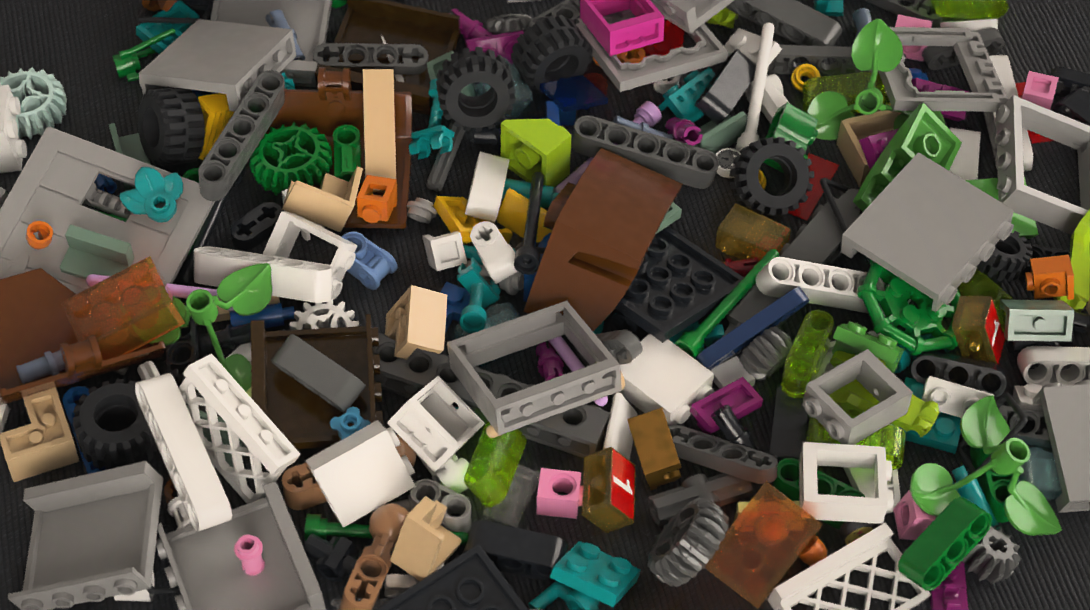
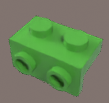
(854, 340)

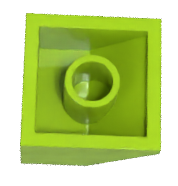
(536, 147)

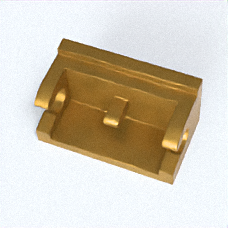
(655, 448)

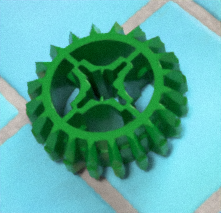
(297, 155)

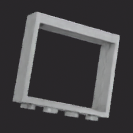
(1025, 200)
(548, 397)

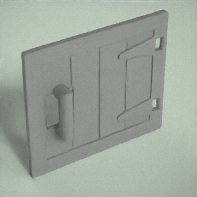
(52, 191)

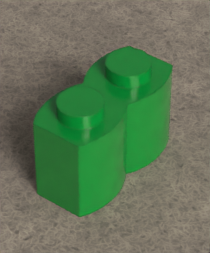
(792, 125)

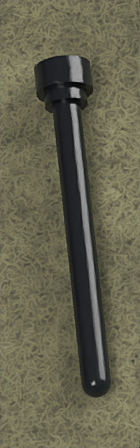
(205, 233)
(528, 257)

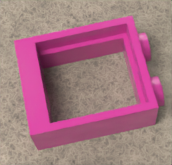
(625, 35)

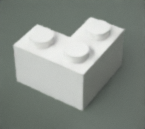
(11, 147)

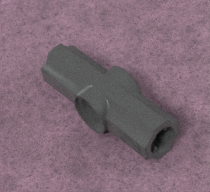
(720, 489)

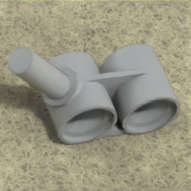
(452, 500)

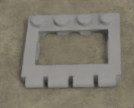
(974, 59)
(654, 67)

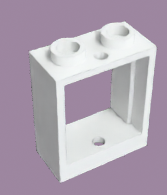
(286, 233)
(434, 410)
(844, 507)

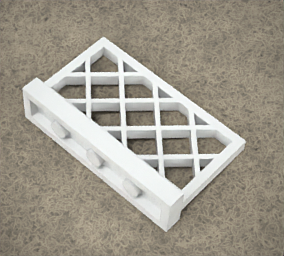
(243, 421)
(840, 564)

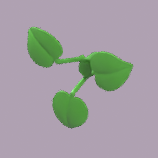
(876, 49)
(244, 290)
(986, 428)

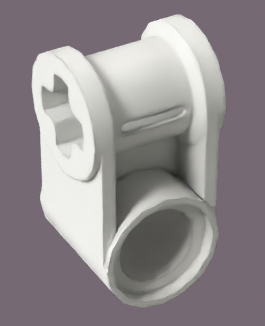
(493, 250)

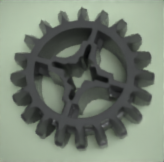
(688, 542)

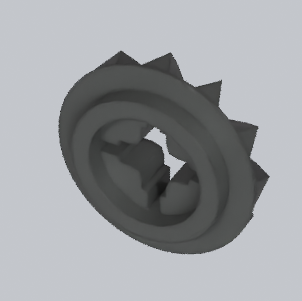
(508, 23)

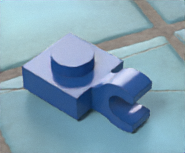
(456, 300)

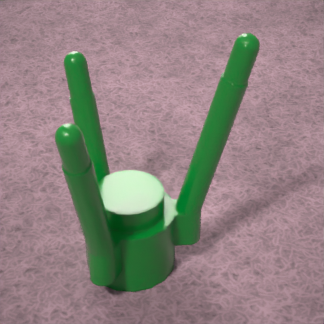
(128, 60)

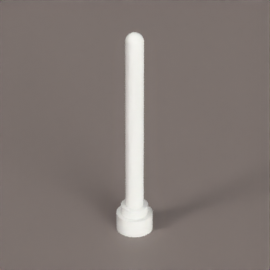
(750, 134)

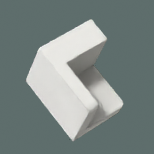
(444, 250)

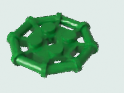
(899, 312)

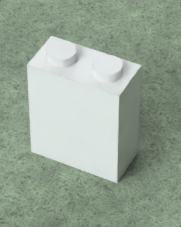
(665, 379)
(362, 472)

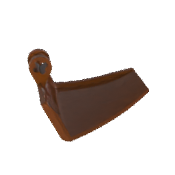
(338, 105)
(36, 323)

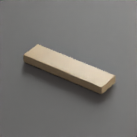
(379, 123)

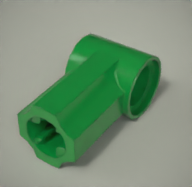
(346, 151)

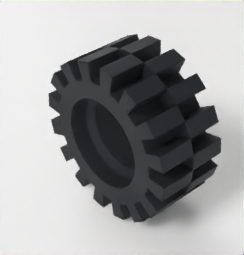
(1008, 258)

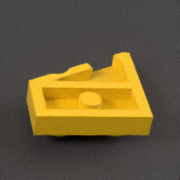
(453, 215)

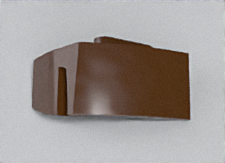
(600, 236)

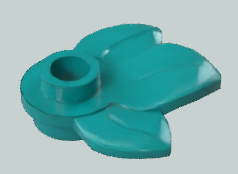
(152, 190)

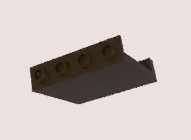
(398, 24)
(294, 408)

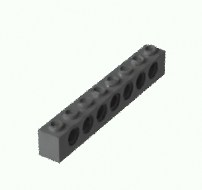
(554, 431)

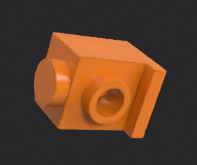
(376, 207)
(1050, 277)

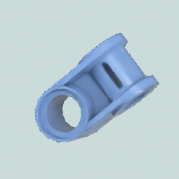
(370, 261)

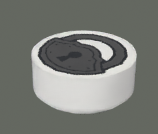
(726, 158)

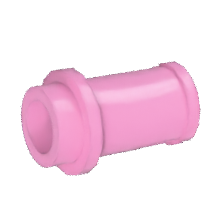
(249, 551)

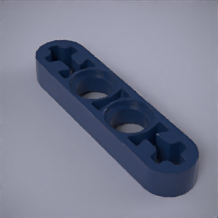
(753, 327)

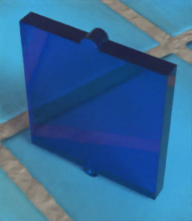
(573, 93)

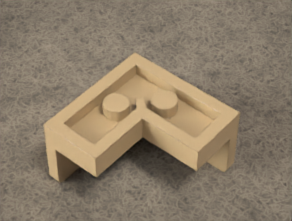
(857, 128)
(325, 206)
(417, 322)
(43, 443)
(423, 541)

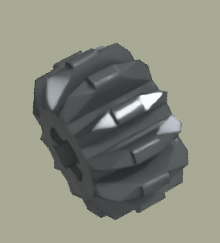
(766, 353)
(993, 556)

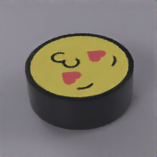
(853, 530)

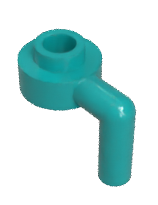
(574, 599)

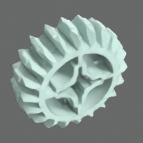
(40, 100)

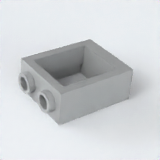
(877, 379)

